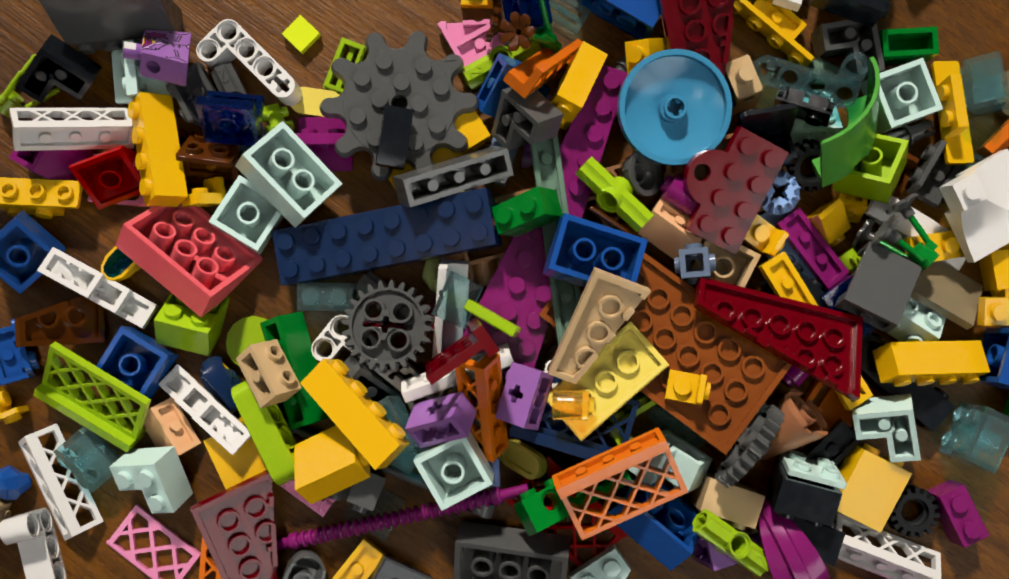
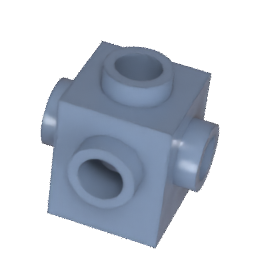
(694, 252)

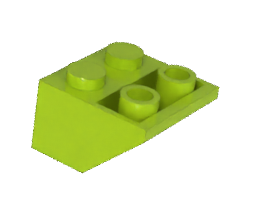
(185, 330)

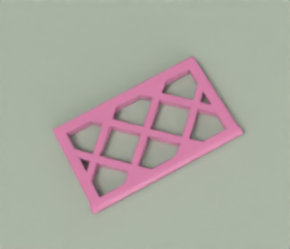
(153, 524)

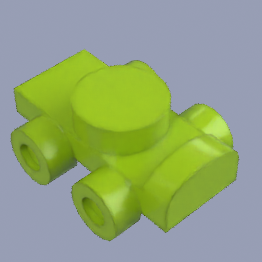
(274, 115)

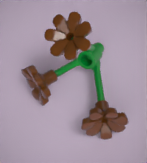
(519, 32)

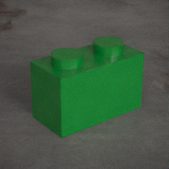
(909, 44)
(527, 211)

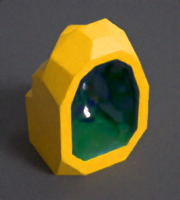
(118, 266)

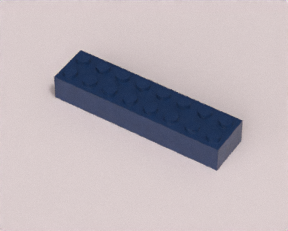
(386, 238)

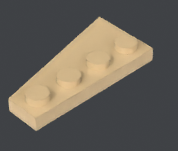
(597, 317)

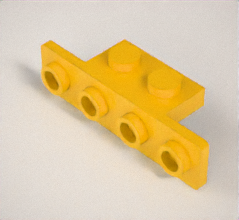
(777, 25)
(953, 116)
(39, 196)

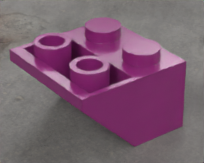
(51, 163)

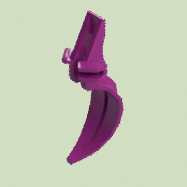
(788, 548)

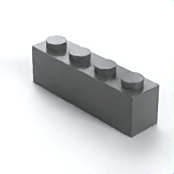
(453, 176)

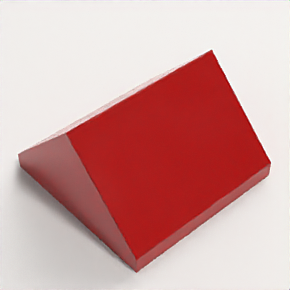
(109, 176)

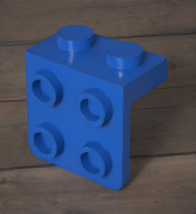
(15, 362)

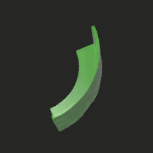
(849, 146)

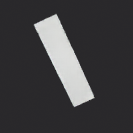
(904, 227)
(97, 288)
(205, 409)

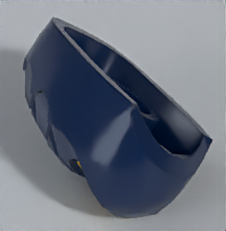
(219, 381)

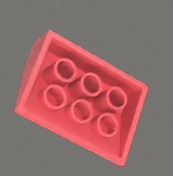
(187, 254)

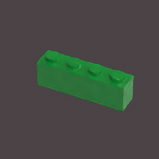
(296, 344)

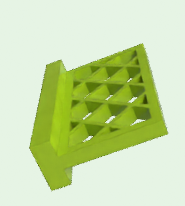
(83, 404)

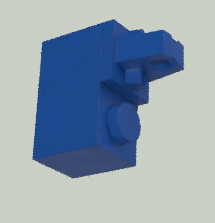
(493, 85)

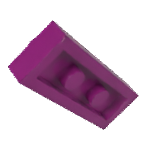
(812, 248)

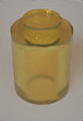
(572, 405)

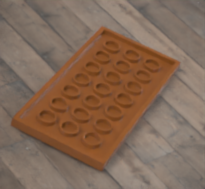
(694, 343)

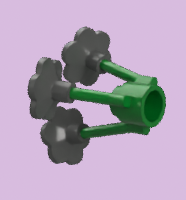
(921, 254)

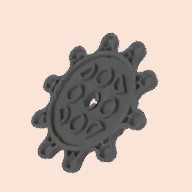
(405, 75)

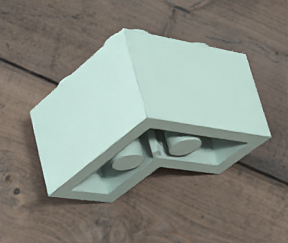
(891, 419)
(690, 461)
(157, 474)

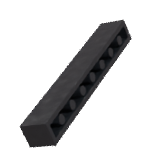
(928, 403)

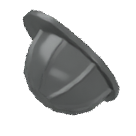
(642, 174)

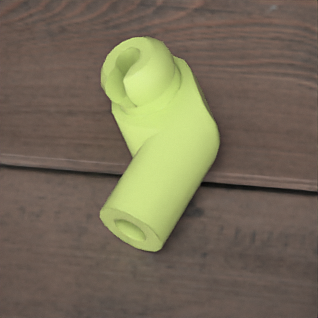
(430, 273)

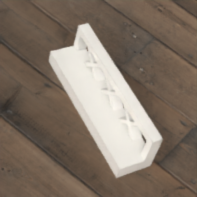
(73, 131)
(445, 332)
(51, 488)
(884, 559)

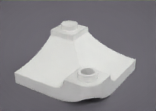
(980, 206)

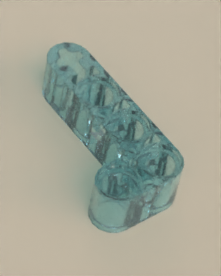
(806, 74)

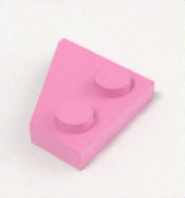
(468, 39)

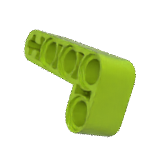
(268, 433)

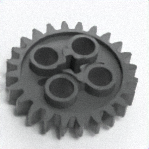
(384, 350)
(750, 446)

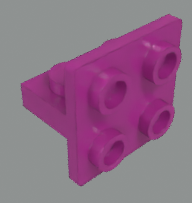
(320, 137)

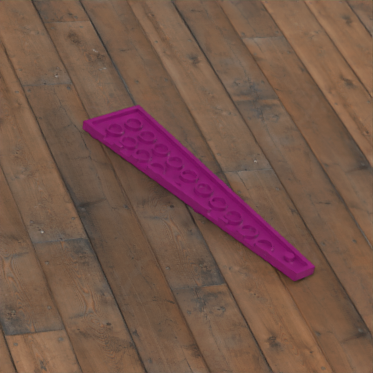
(518, 286)

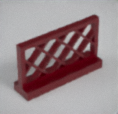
(461, 351)

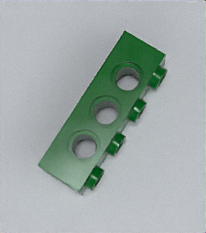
(537, 517)

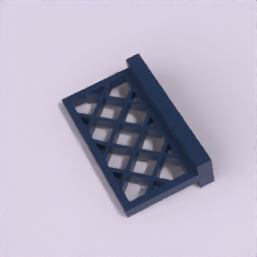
(571, 444)

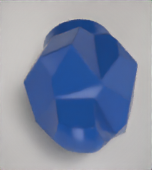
(13, 483)

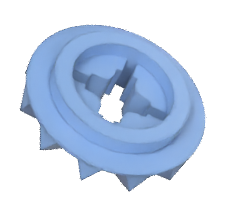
(792, 192)

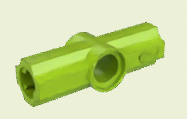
(476, 72)
(614, 194)
(721, 536)

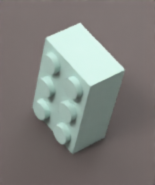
(288, 174)

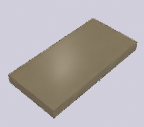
(947, 292)

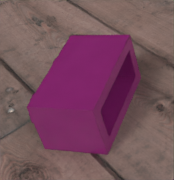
(958, 514)

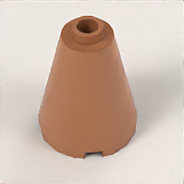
(801, 424)

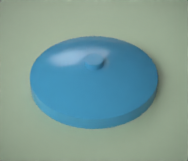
(674, 106)

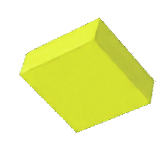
(301, 34)

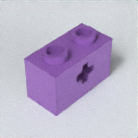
(524, 410)
(441, 420)

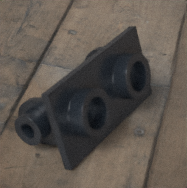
(815, 112)

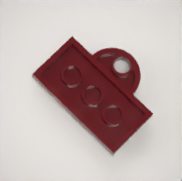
(732, 187)

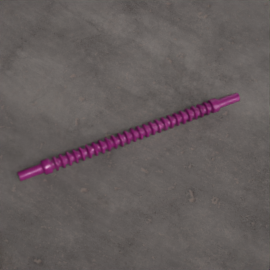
(495, 496)

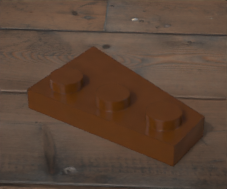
(66, 323)

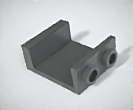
(880, 287)

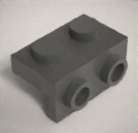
(196, 85)
(931, 175)

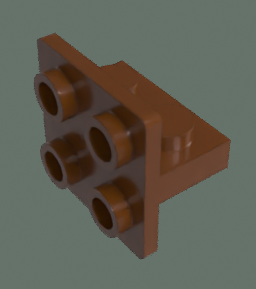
(209, 158)

